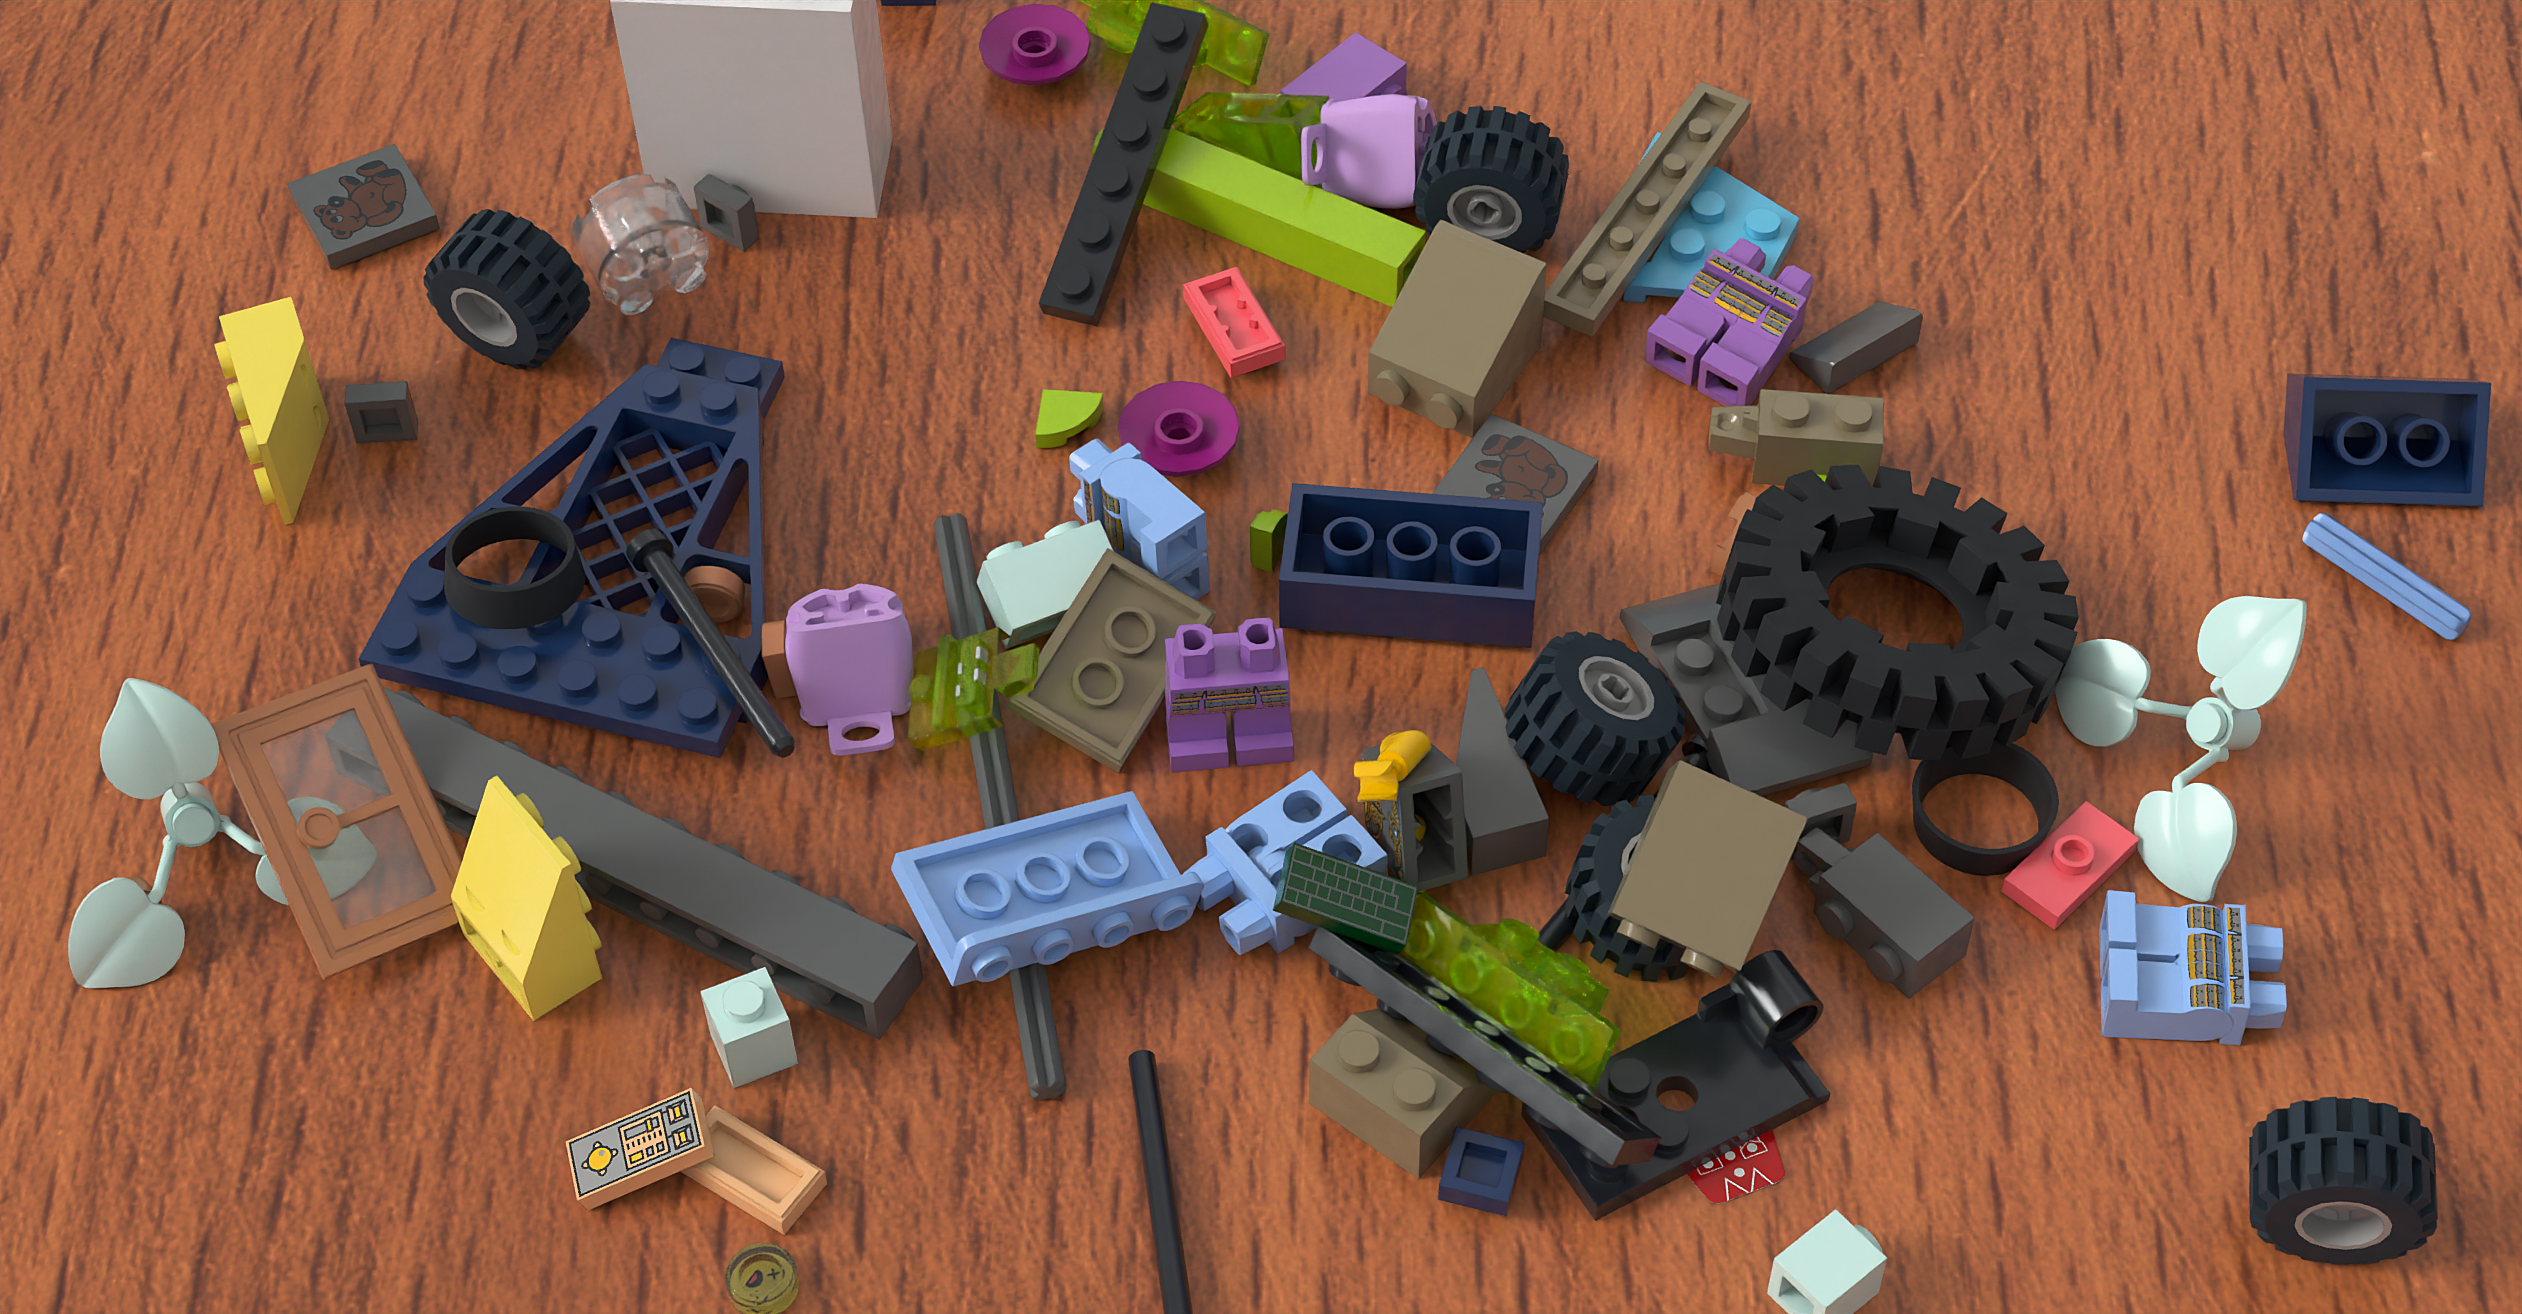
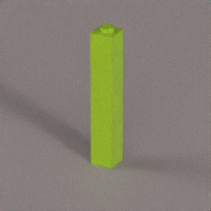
(1283, 217)

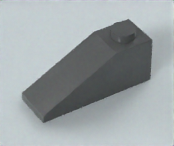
(1501, 802)

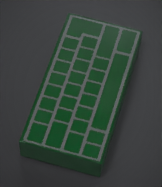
(1345, 898)

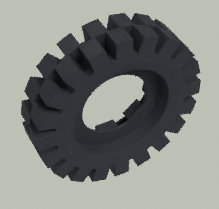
(2008, 602)

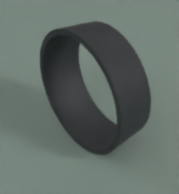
(519, 605)
(2006, 763)

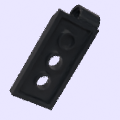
(1731, 1062)

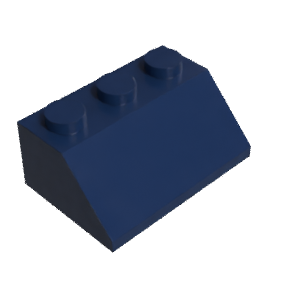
(2387, 439)

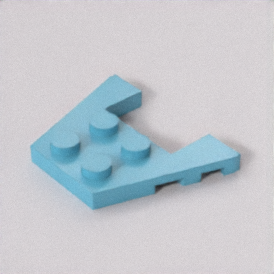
(1714, 219)

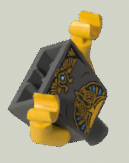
(1415, 809)

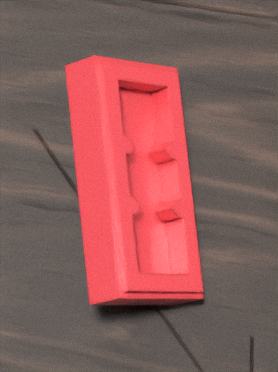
(1234, 322)
(2070, 865)

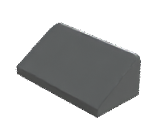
(1858, 345)

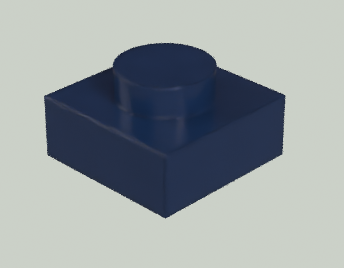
(1481, 1171)

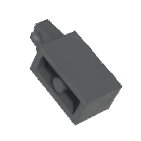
(1884, 909)

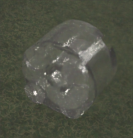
(641, 242)

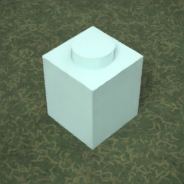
(749, 1027)
(1828, 1269)

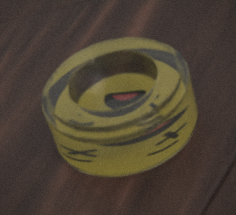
(762, 1279)

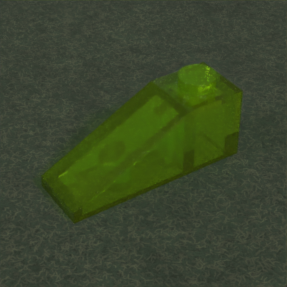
(1255, 126)

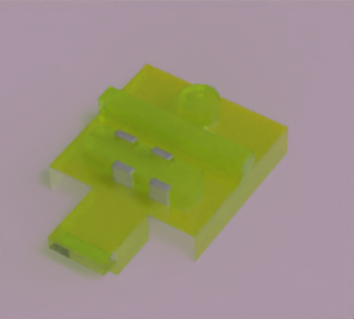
(957, 684)

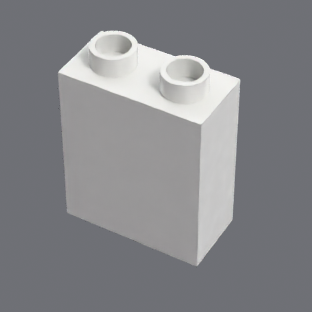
(761, 98)

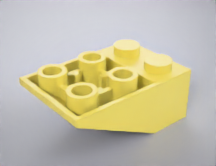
(277, 395)
(524, 904)

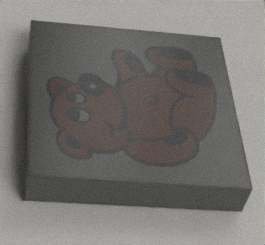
(363, 206)
(1521, 466)

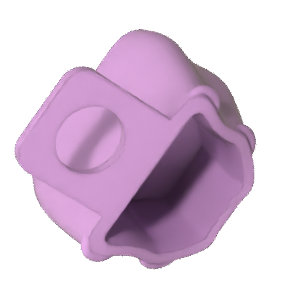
(1369, 148)
(851, 663)

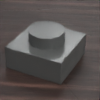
(726, 212)
(381, 412)
(1827, 809)

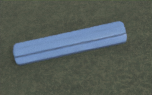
(2387, 576)

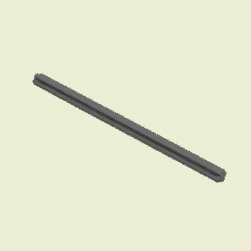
(999, 807)

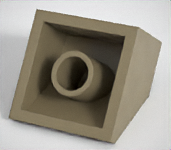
(1394, 1088)

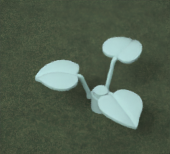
(2252, 652)
(150, 749)

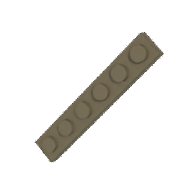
(1645, 209)

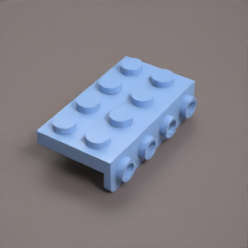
(1044, 888)

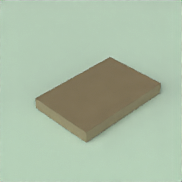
(1108, 660)

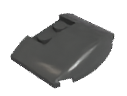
(1744, 731)

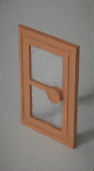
(344, 818)

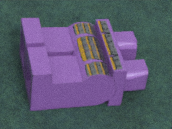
(1731, 324)
(1221, 675)

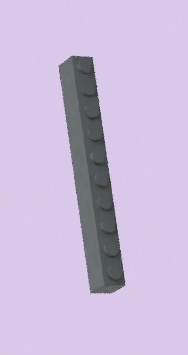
(677, 881)

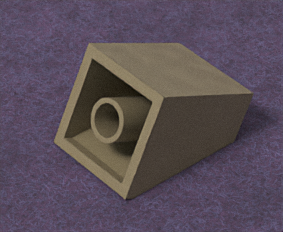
(1459, 329)
(1705, 869)

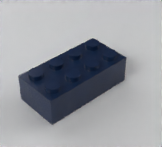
(1410, 565)

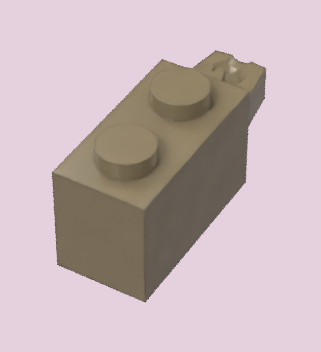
(1801, 433)

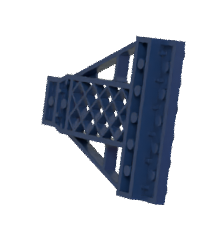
(595, 662)

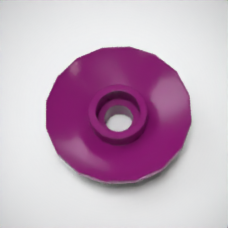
(1034, 44)
(1180, 427)

